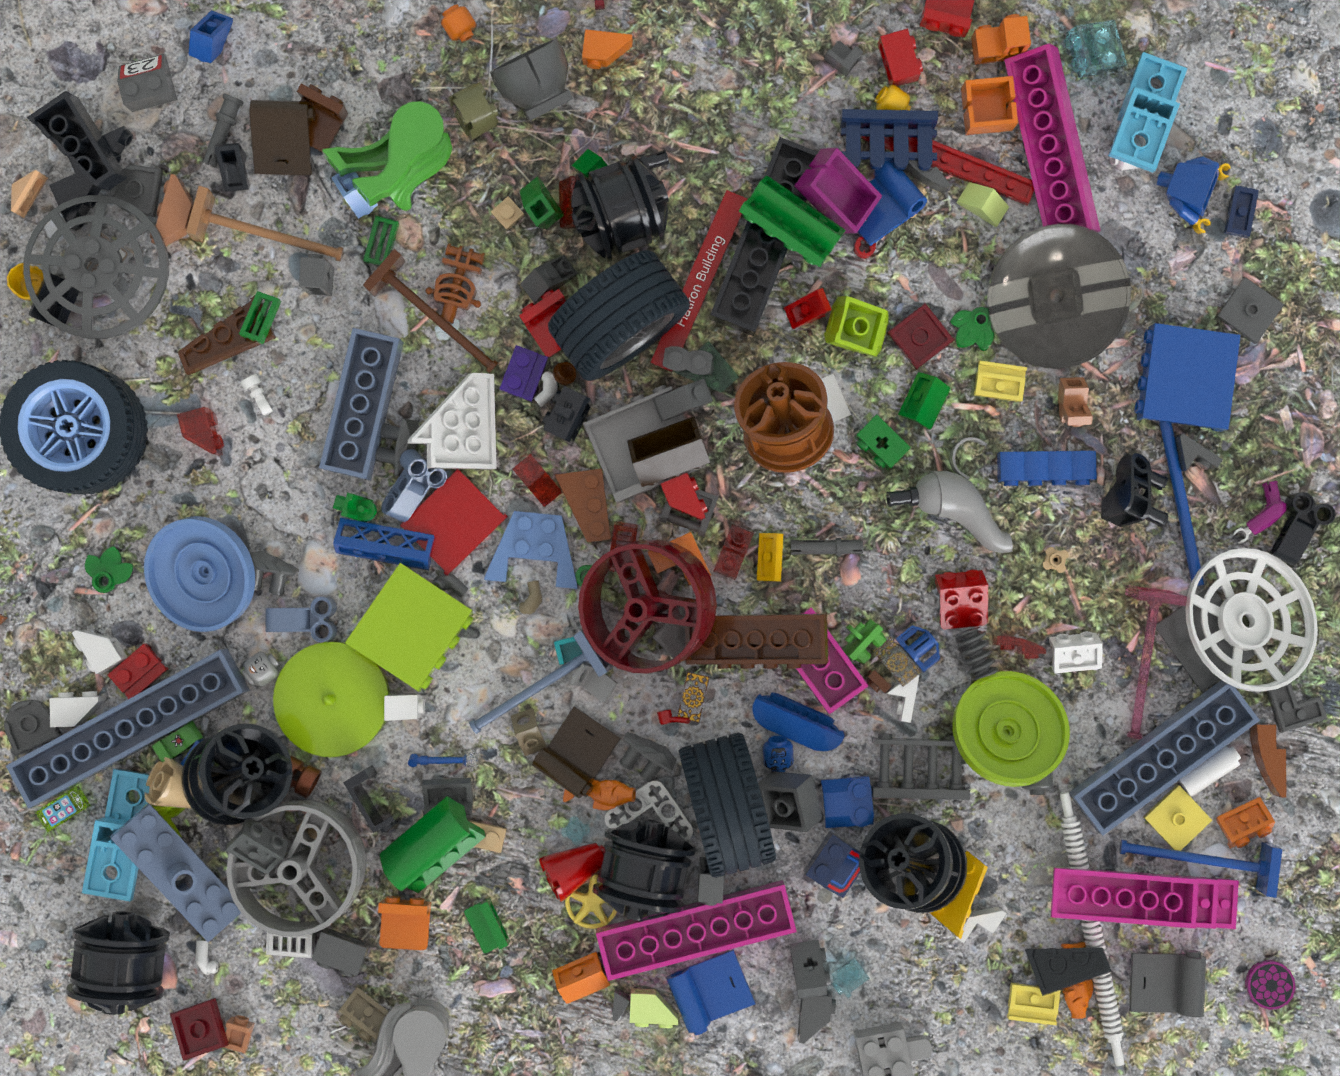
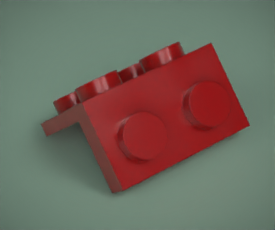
(947, 16)
(537, 318)
(962, 599)

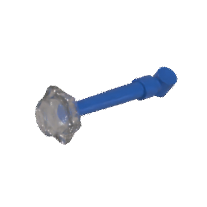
(469, 760)

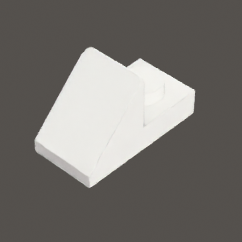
(905, 707)

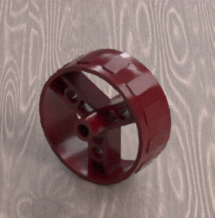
(649, 607)

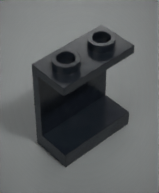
(366, 805)

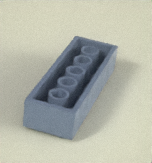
(361, 404)

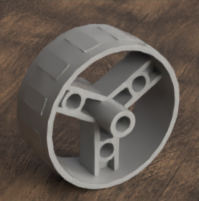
(295, 867)

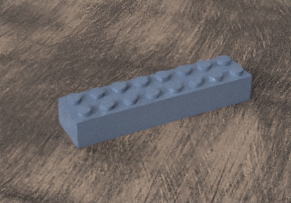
(1163, 756)

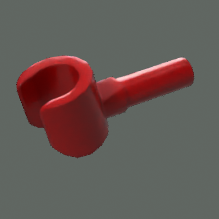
(665, 717)

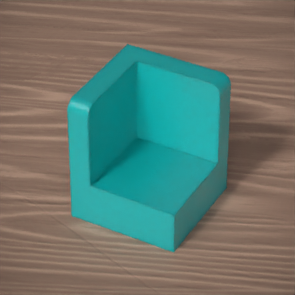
(567, 649)

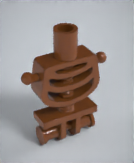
(451, 305)

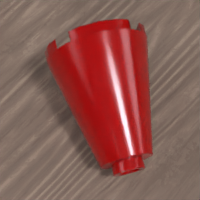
(571, 868)

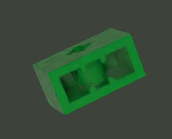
(894, 444)

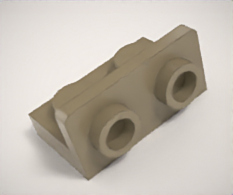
(362, 1014)

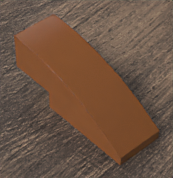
(1269, 758)

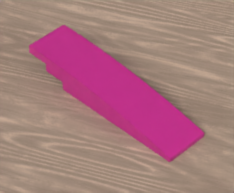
(1144, 898)

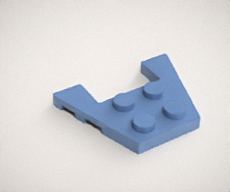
(534, 538)

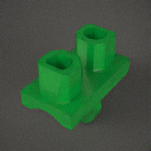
(355, 507)

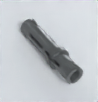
(818, 547)

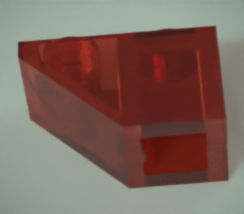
(200, 429)

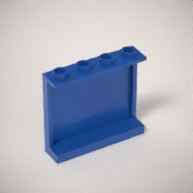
(1187, 376)

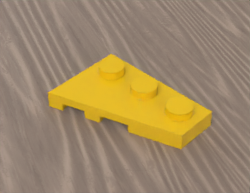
(956, 913)

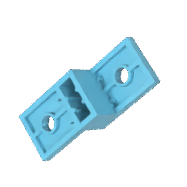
(1148, 112)
(103, 850)

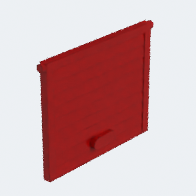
(457, 518)

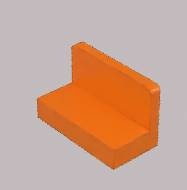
(580, 978)

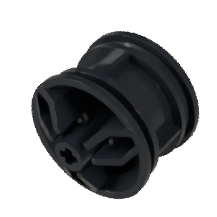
(619, 207)
(264, 762)
(912, 863)
(644, 870)
(117, 963)

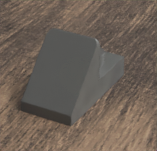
(1190, 450)

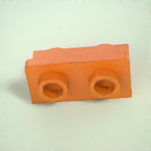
(1246, 823)

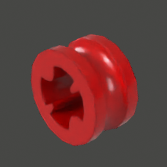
(863, 255)

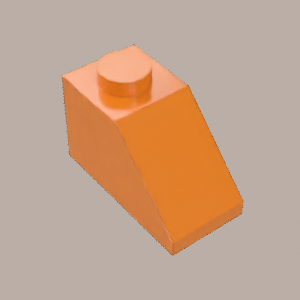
(604, 47)

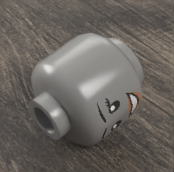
(260, 669)

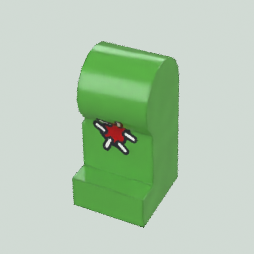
(177, 742)

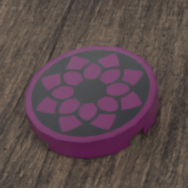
(1270, 984)

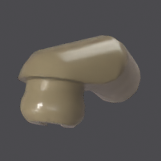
(533, 600)

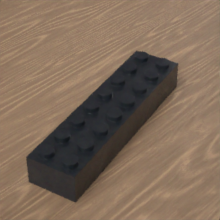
(758, 254)

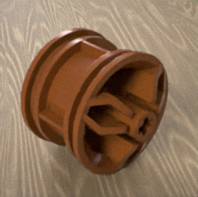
(784, 417)

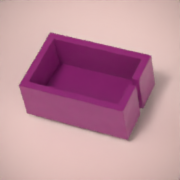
(838, 189)

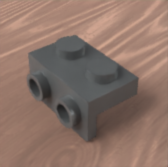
(456, 788)

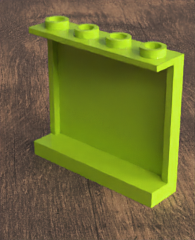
(410, 628)

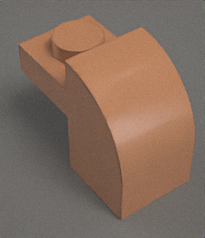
(1073, 402)

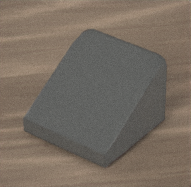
(621, 1001)

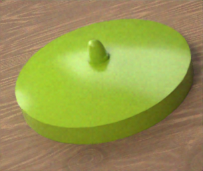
(330, 699)
(1011, 729)

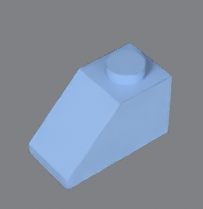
(350, 194)

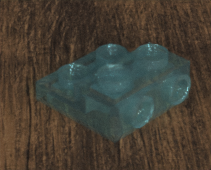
(1095, 48)

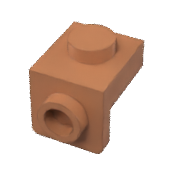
(239, 1033)

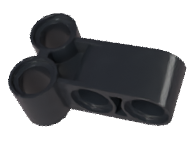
(1300, 527)

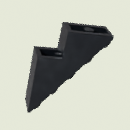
(79, 185)

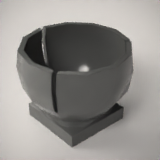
(535, 79)

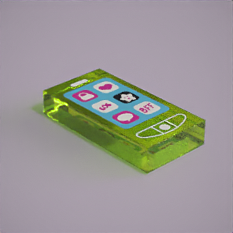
(62, 809)

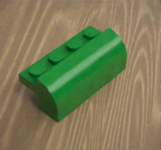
(792, 221)
(430, 846)

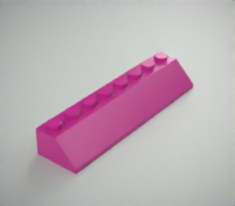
(1051, 138)

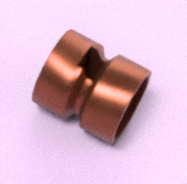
(307, 779)

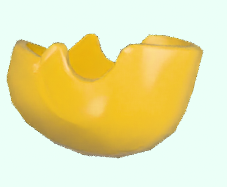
(17, 284)

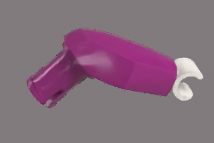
(1268, 515)

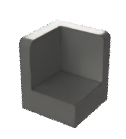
(843, 58)

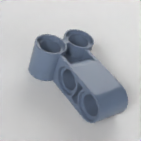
(411, 486)
(303, 619)

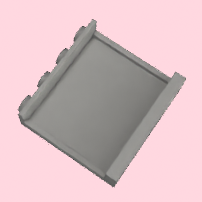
(610, 436)

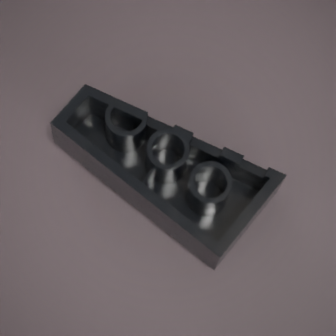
(78, 138)

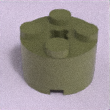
(473, 110)

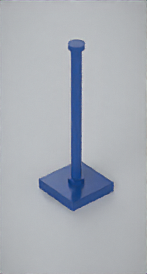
(1267, 868)

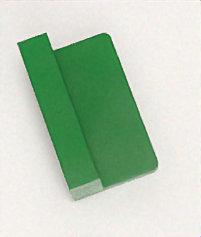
(924, 400)
(487, 926)

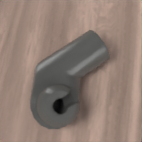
(448, 582)

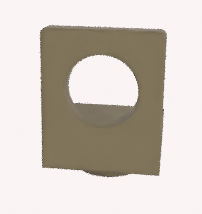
(529, 734)

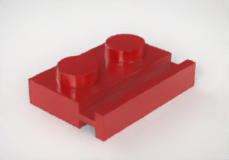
(138, 671)

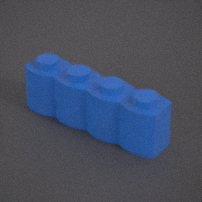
(1046, 466)

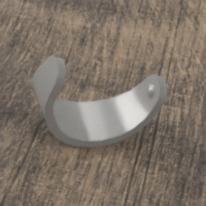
(953, 451)

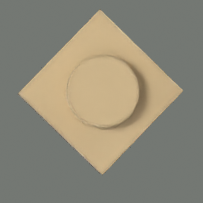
(507, 213)

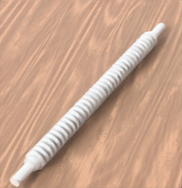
(1092, 934)

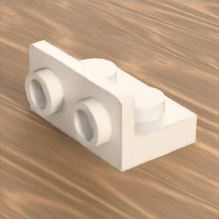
(1076, 652)

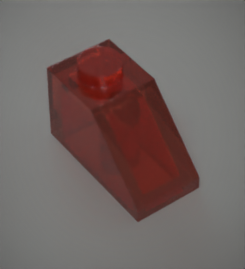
(537, 480)

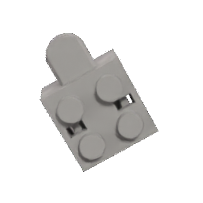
(888, 1051)

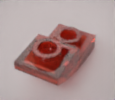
(733, 552)
(1029, 649)

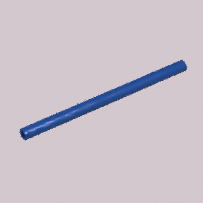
(1180, 500)

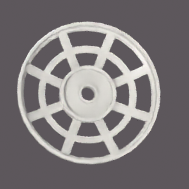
(1259, 616)

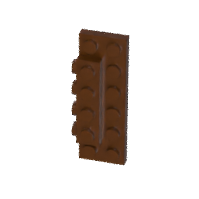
(763, 640)

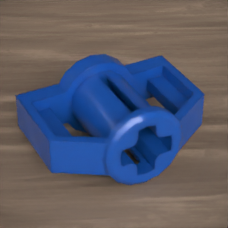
(919, 647)

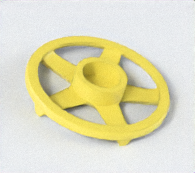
(591, 903)

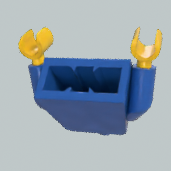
(1192, 187)

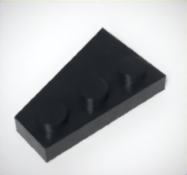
(1066, 967)

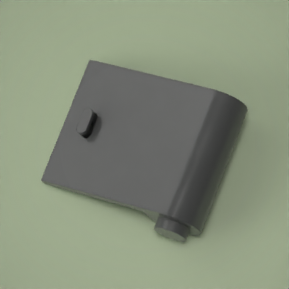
(1168, 983)

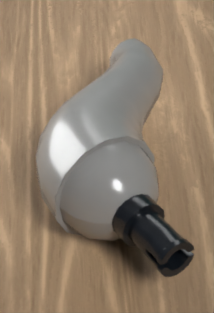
(957, 499)

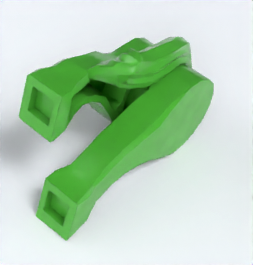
(406, 154)

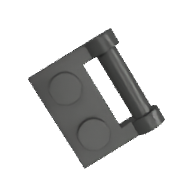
(710, 502)

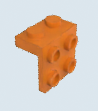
(404, 923)

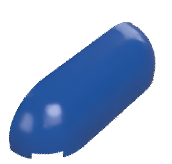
(797, 722)

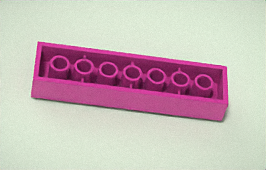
(696, 931)

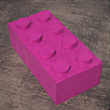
(835, 681)

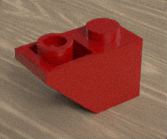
(682, 496)

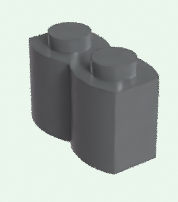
(682, 360)

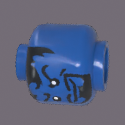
(778, 753)

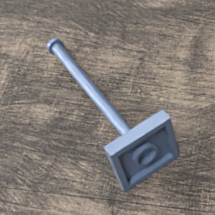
(588, 655)

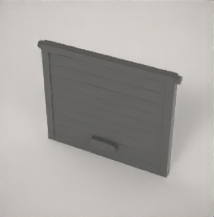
(1176, 635)

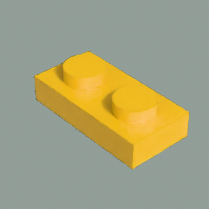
(770, 557)

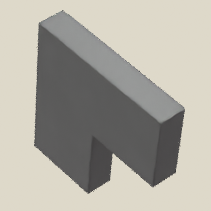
(1292, 713)

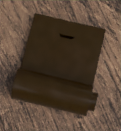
(281, 134)
(575, 755)

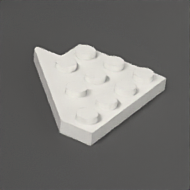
(462, 427)

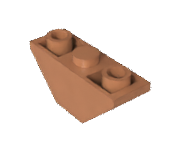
(174, 211)

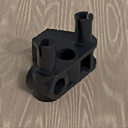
(1123, 502)

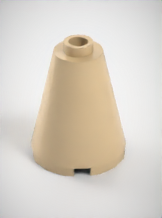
(166, 785)

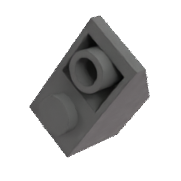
(548, 277)

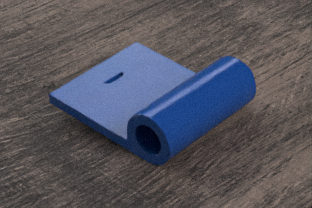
(898, 203)
(707, 992)

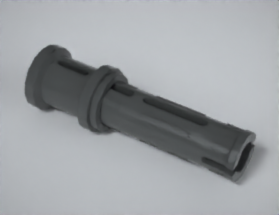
(226, 119)

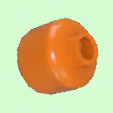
(458, 23)

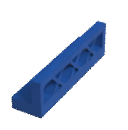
(383, 552)

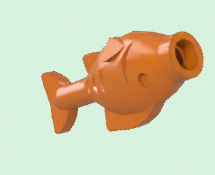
(607, 794)
(1078, 996)

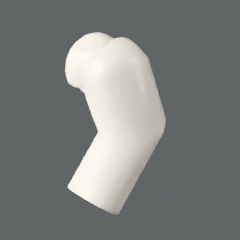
(550, 388)

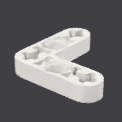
(649, 801)

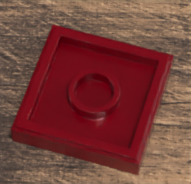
(920, 336)
(199, 1029)

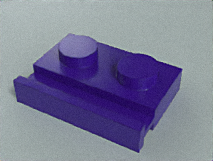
(523, 373)

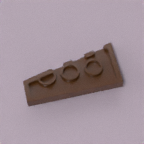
(220, 342)

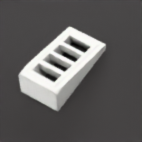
(298, 952)

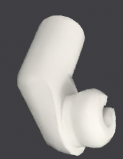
(202, 959)

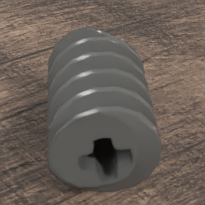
(977, 653)

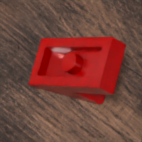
(808, 308)

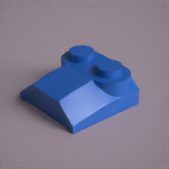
(848, 802)

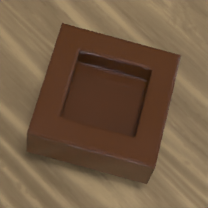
(877, 682)

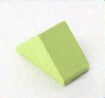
(983, 203)

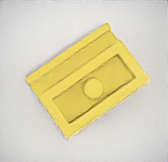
(1000, 381)
(1030, 1006)

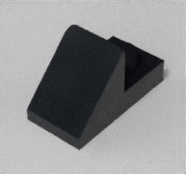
(232, 167)

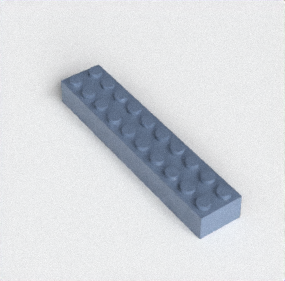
(127, 728)

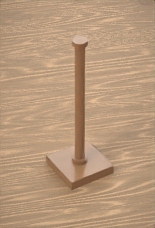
(202, 216)

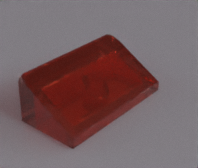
(565, 200)

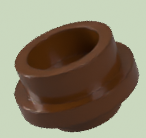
(564, 373)

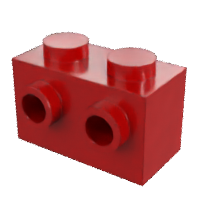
(900, 58)

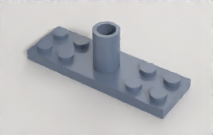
(164, 857)

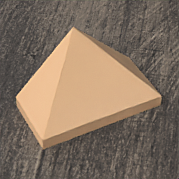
(25, 192)

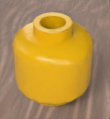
(892, 99)

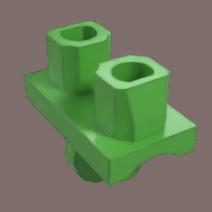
(860, 638)

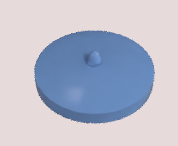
(199, 573)

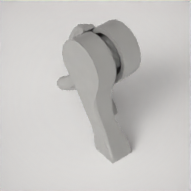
(409, 1040)

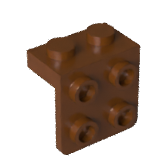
(328, 119)

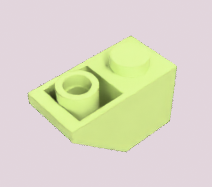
(651, 1008)

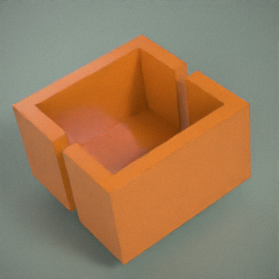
(986, 105)

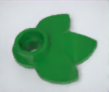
(971, 331)
(108, 566)

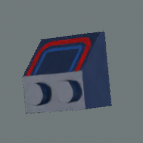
(834, 865)

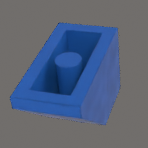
(209, 36)

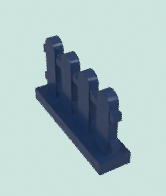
(889, 123)

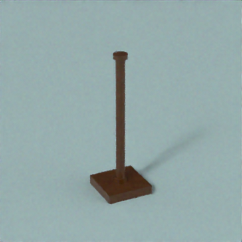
(386, 274)

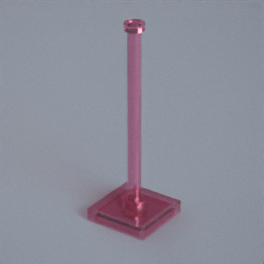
(1154, 598)

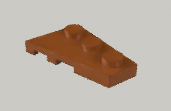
(588, 502)

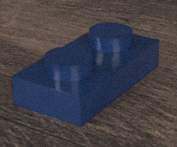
(1241, 211)

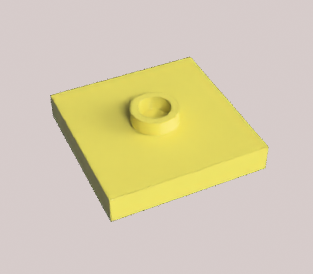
(1177, 818)

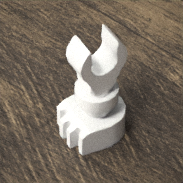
(251, 383)

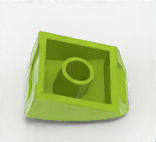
(856, 326)

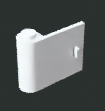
(1210, 770)

